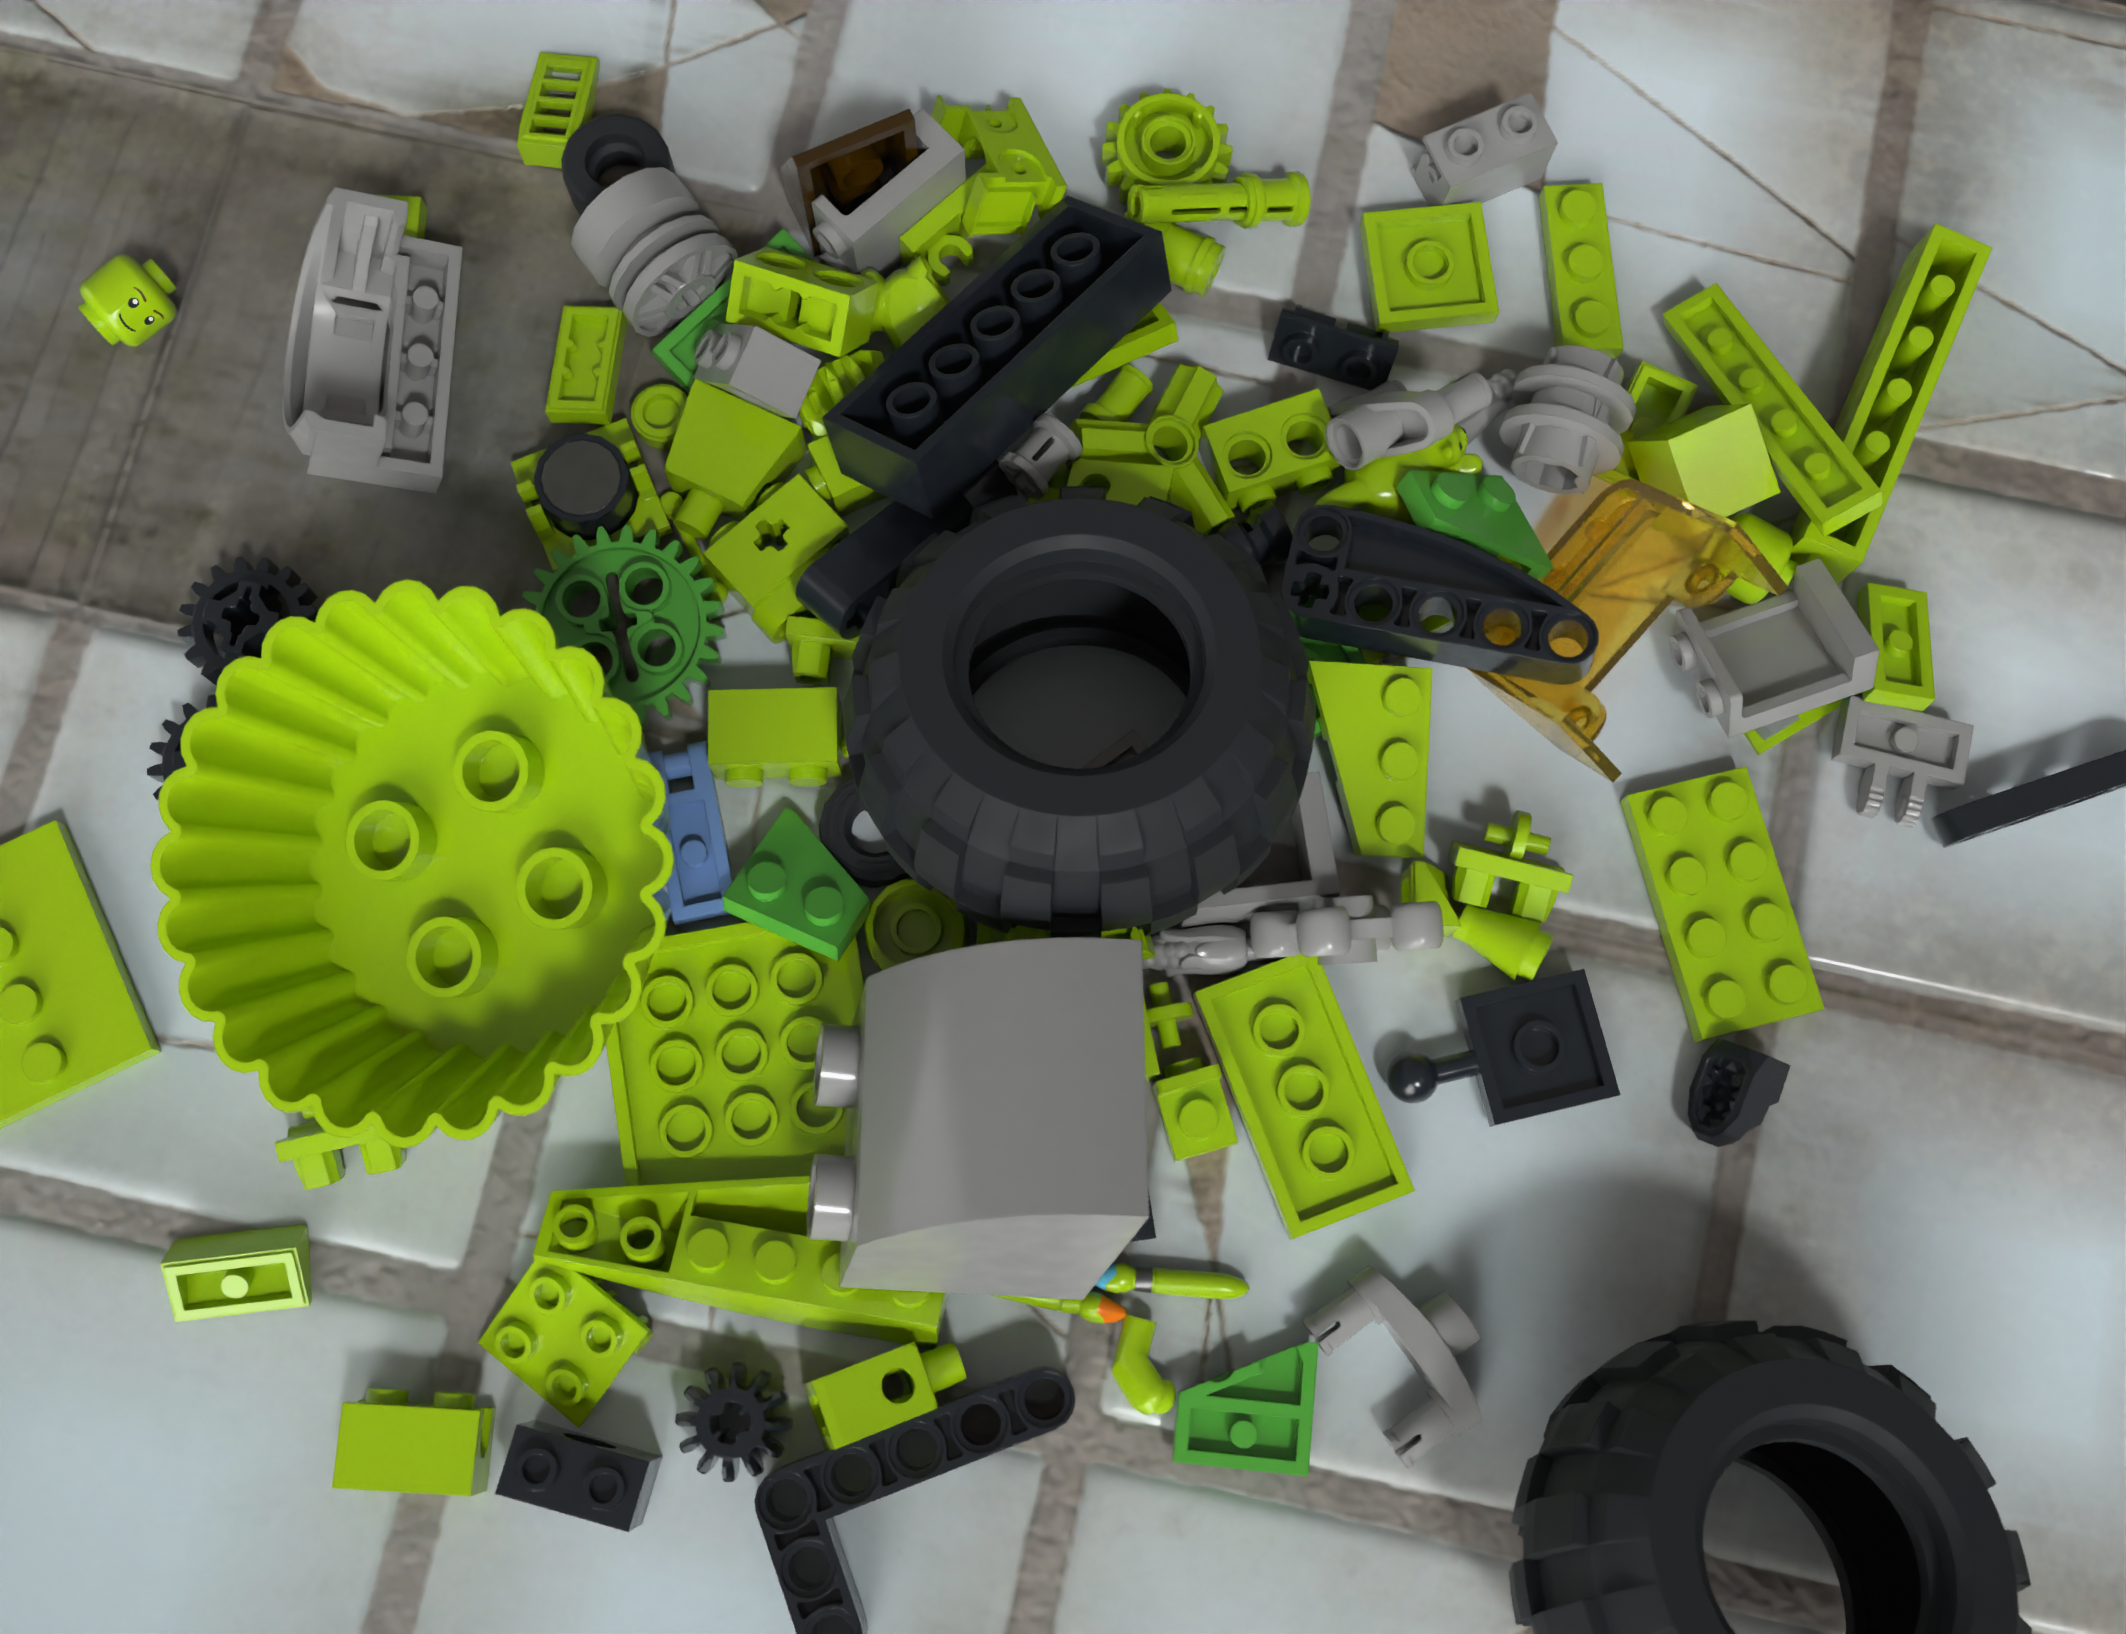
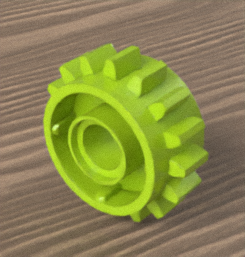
(1165, 124)

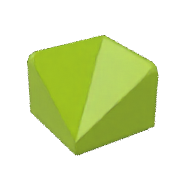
(1427, 883)

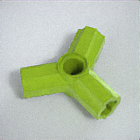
(1176, 429)

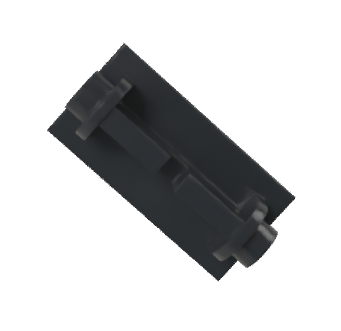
(1315, 346)

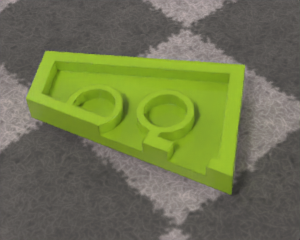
(1380, 751)

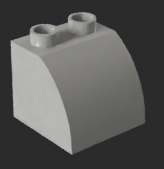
(988, 1120)

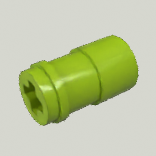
(1190, 257)

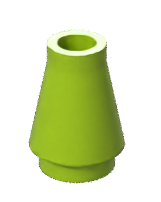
(1505, 940)

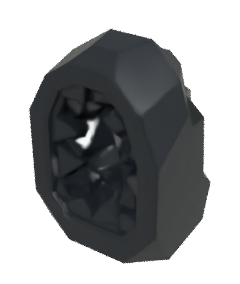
(1733, 1091)

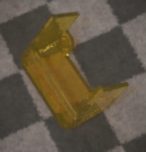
(1623, 569)

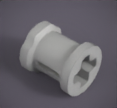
(1029, 470)

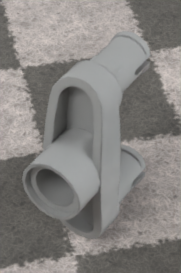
(1400, 421)
(1428, 1338)

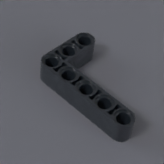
(890, 1474)

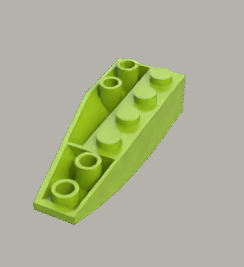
(730, 1250)

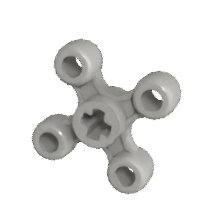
(1346, 930)

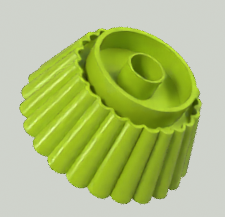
(413, 863)

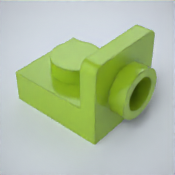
(1194, 1109)

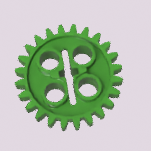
(675, 615)

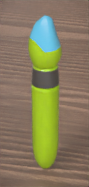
(1168, 1281)

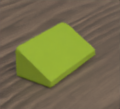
(238, 1273)

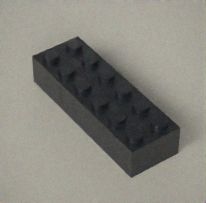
(998, 355)

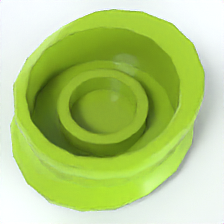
(912, 923)

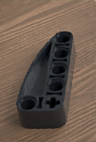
(1424, 576)

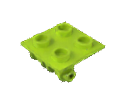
(565, 1337)

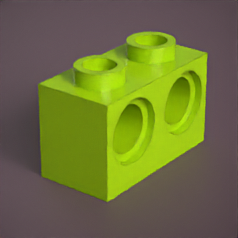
(802, 301)
(1263, 439)

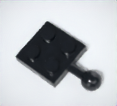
(1528, 1046)

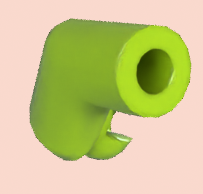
(1136, 1373)

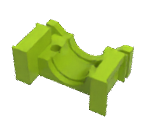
(1016, 162)

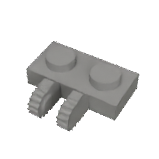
(1904, 745)

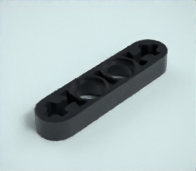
(2031, 799)

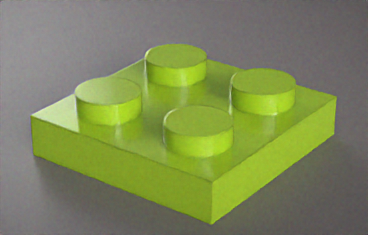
(1429, 267)

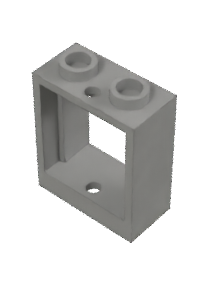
(1315, 862)

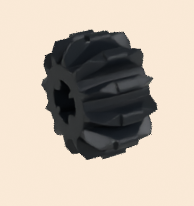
(748, 1440)

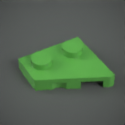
(1476, 512)
(798, 890)
(1251, 1415)

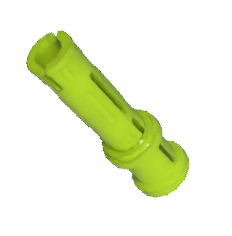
(1244, 201)

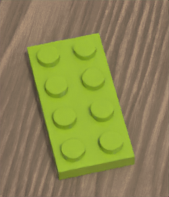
(1721, 904)
(1303, 1094)

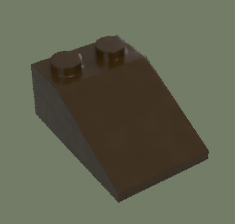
(848, 169)

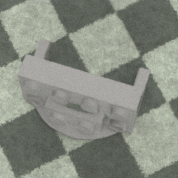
(339, 348)

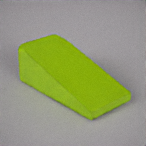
(1658, 401)

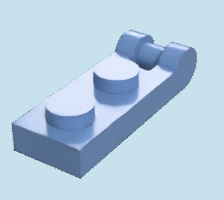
(696, 837)

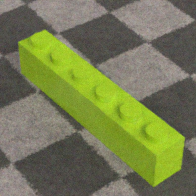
(1897, 383)

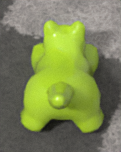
(1375, 484)

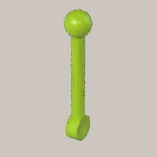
(671, 504)

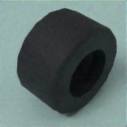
(607, 143)

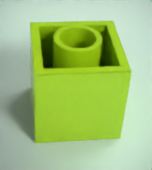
(1708, 459)

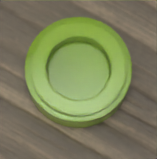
(658, 414)

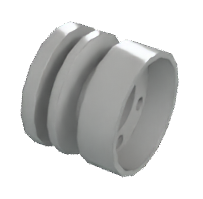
(652, 249)

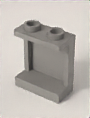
(873, 230)
(1777, 654)

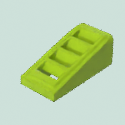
(548, 148)

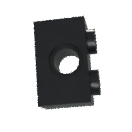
(579, 1475)

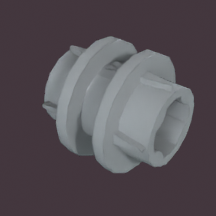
(1567, 419)

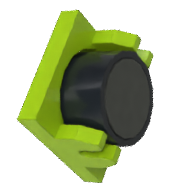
(588, 485)

